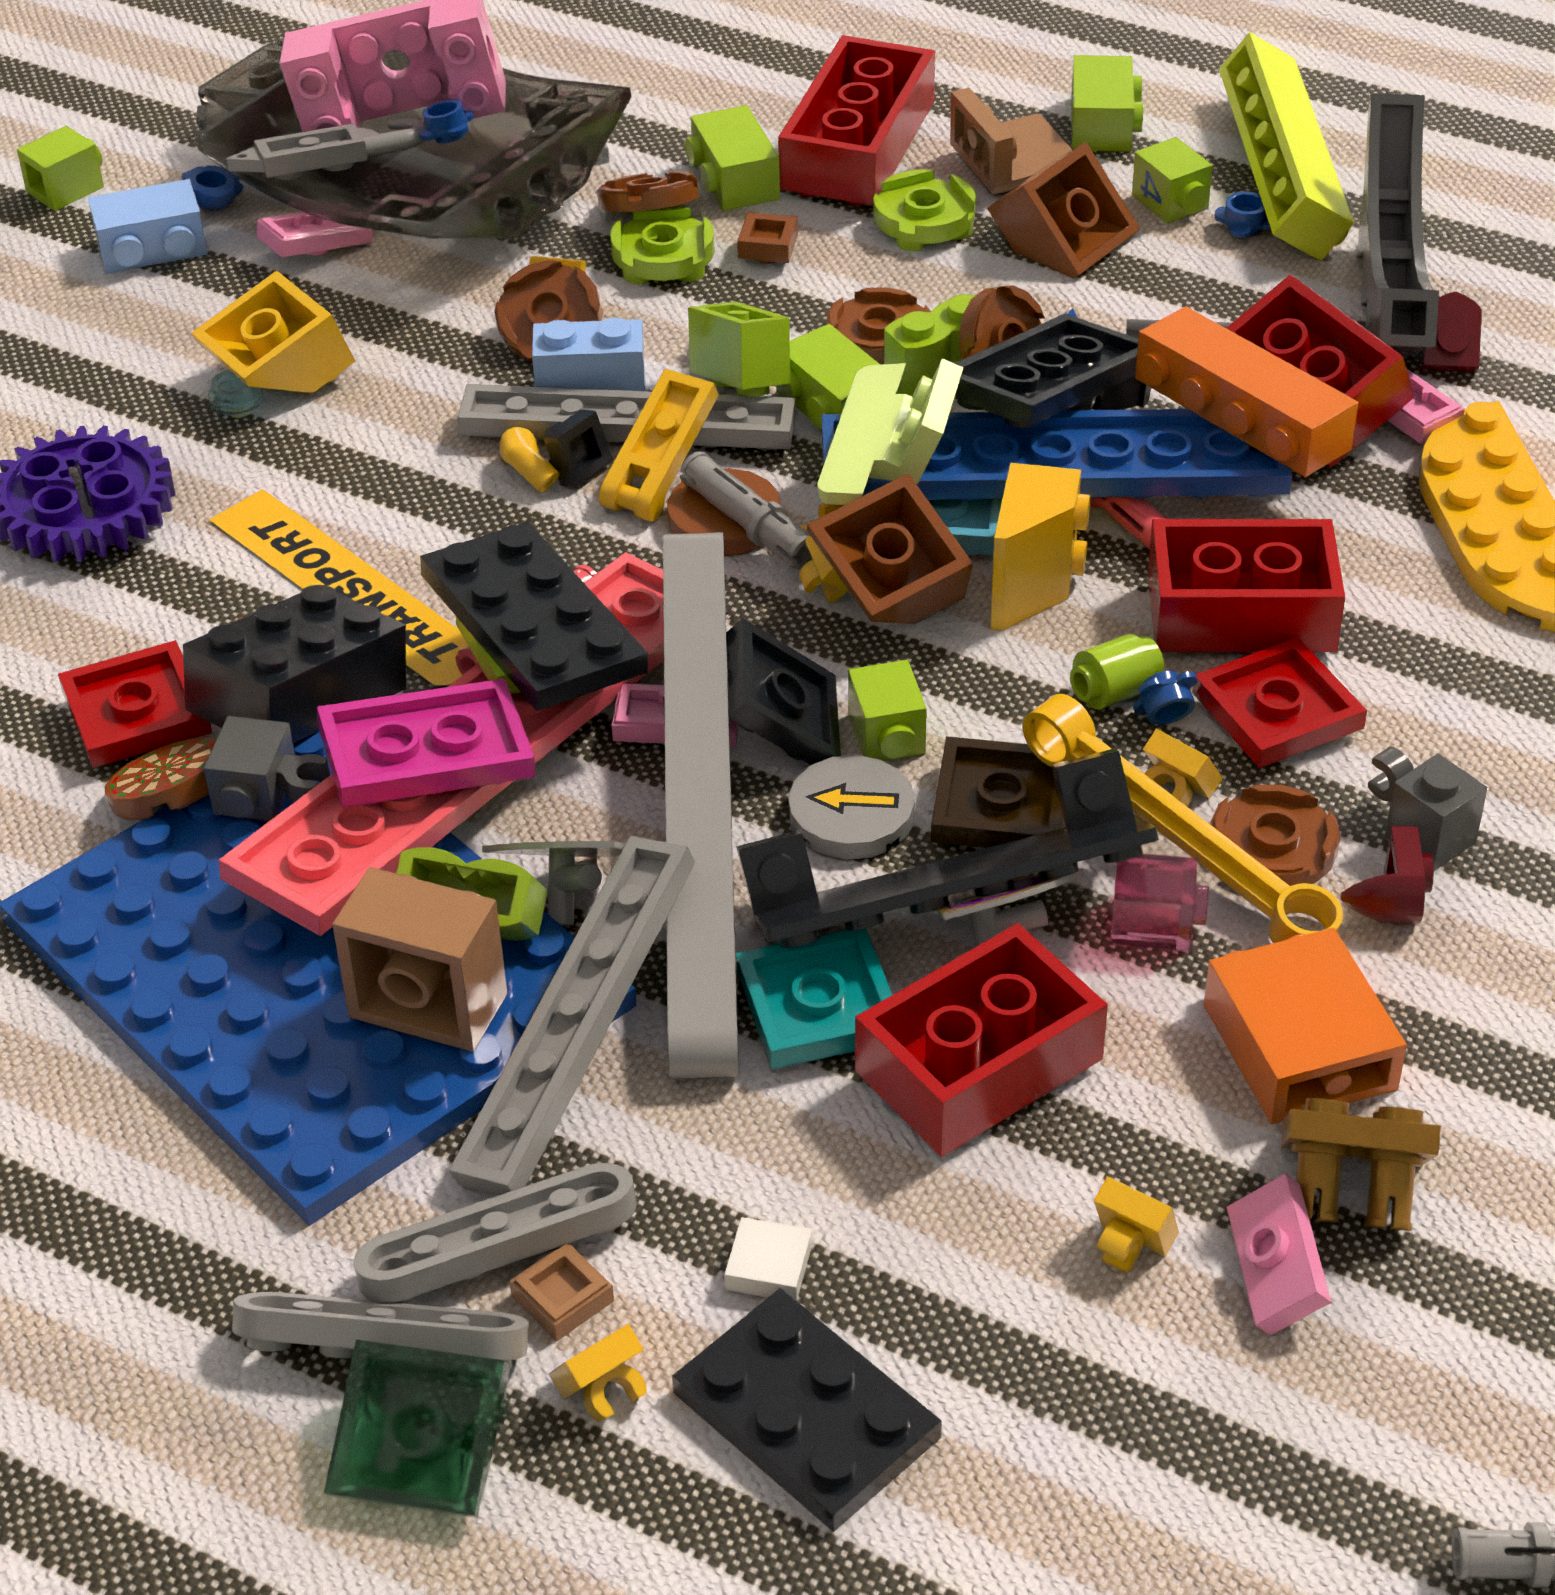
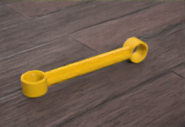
(1064, 731)

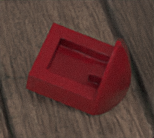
(1457, 335)
(1401, 891)

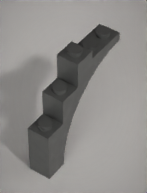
(1390, 238)

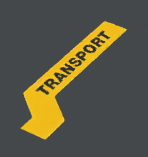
(314, 558)

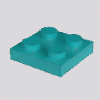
(810, 994)

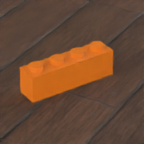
(1246, 391)

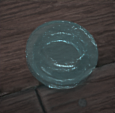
(232, 396)

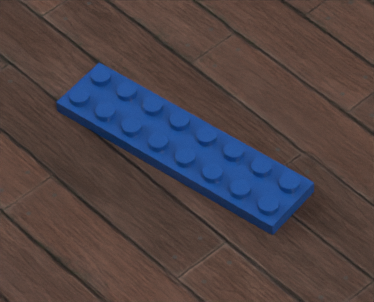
(1116, 451)

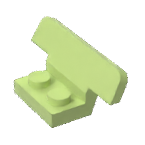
(886, 431)

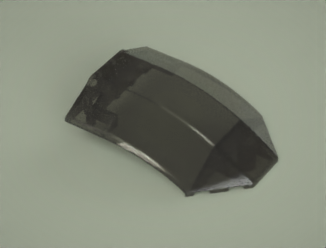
(483, 185)

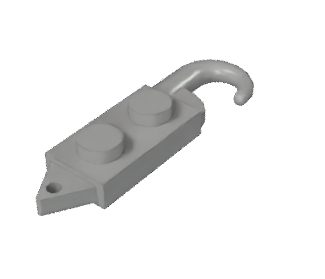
(325, 148)

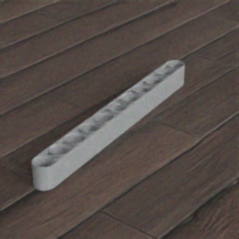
(699, 810)

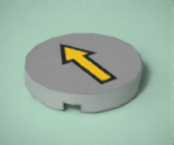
(851, 806)

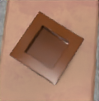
(767, 237)

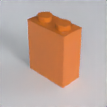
(1303, 1023)

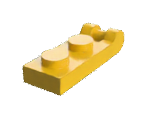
(658, 444)

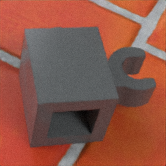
(257, 767)
(1434, 797)

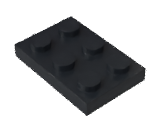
(807, 1408)

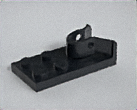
(1052, 372)

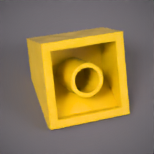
(277, 338)
(1037, 542)

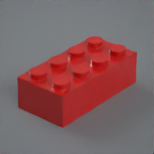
(856, 120)

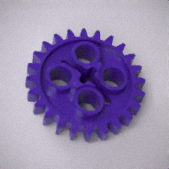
(122, 483)

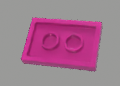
(425, 742)

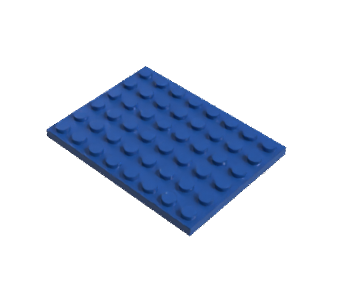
(253, 1007)

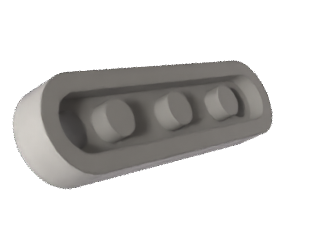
(495, 1232)
(278, 1319)

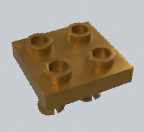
(1391, 1140)

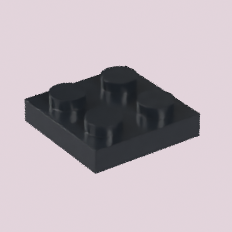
(781, 695)

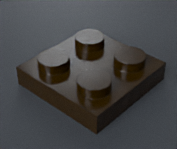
(993, 794)

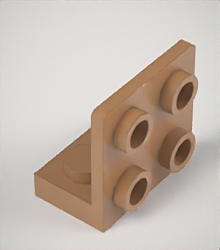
(1004, 151)

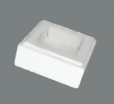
(768, 1258)

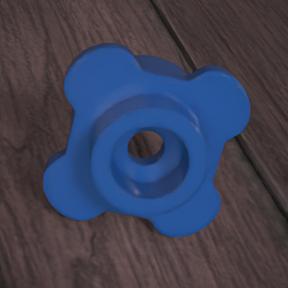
(445, 121)
(1243, 214)
(1166, 697)

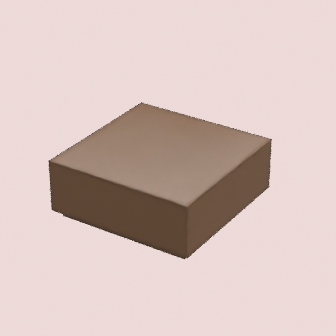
(561, 1291)

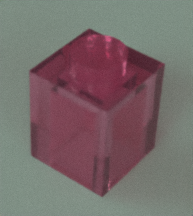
(1157, 902)

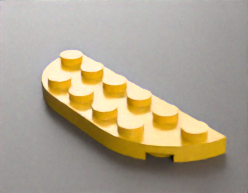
(1493, 511)

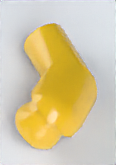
(521, 451)

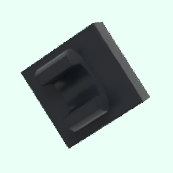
(577, 447)

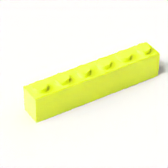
(1285, 148)

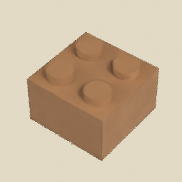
(421, 958)

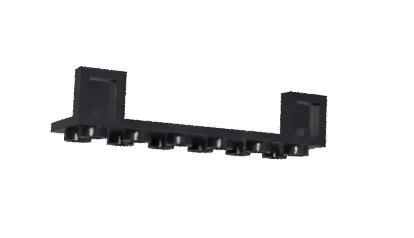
(1096, 821)

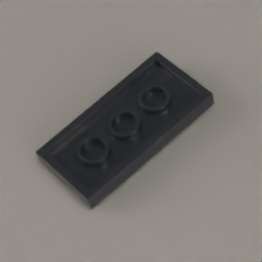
(533, 615)

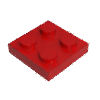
(1279, 702)
(131, 704)

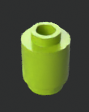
(1114, 669)

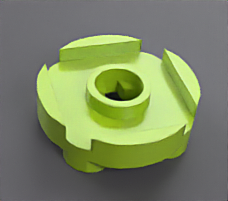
(924, 209)
(663, 245)

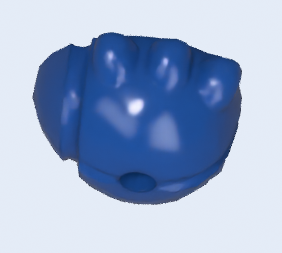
(213, 186)

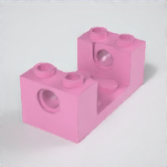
(339, 70)

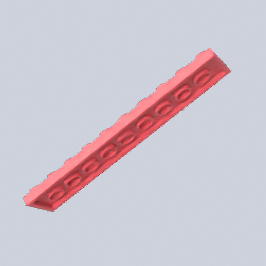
(318, 851)

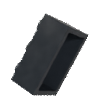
(293, 659)

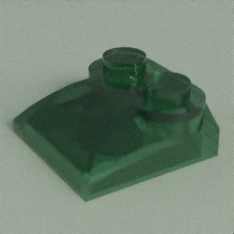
(418, 1428)

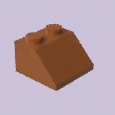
(1065, 214)
(894, 553)

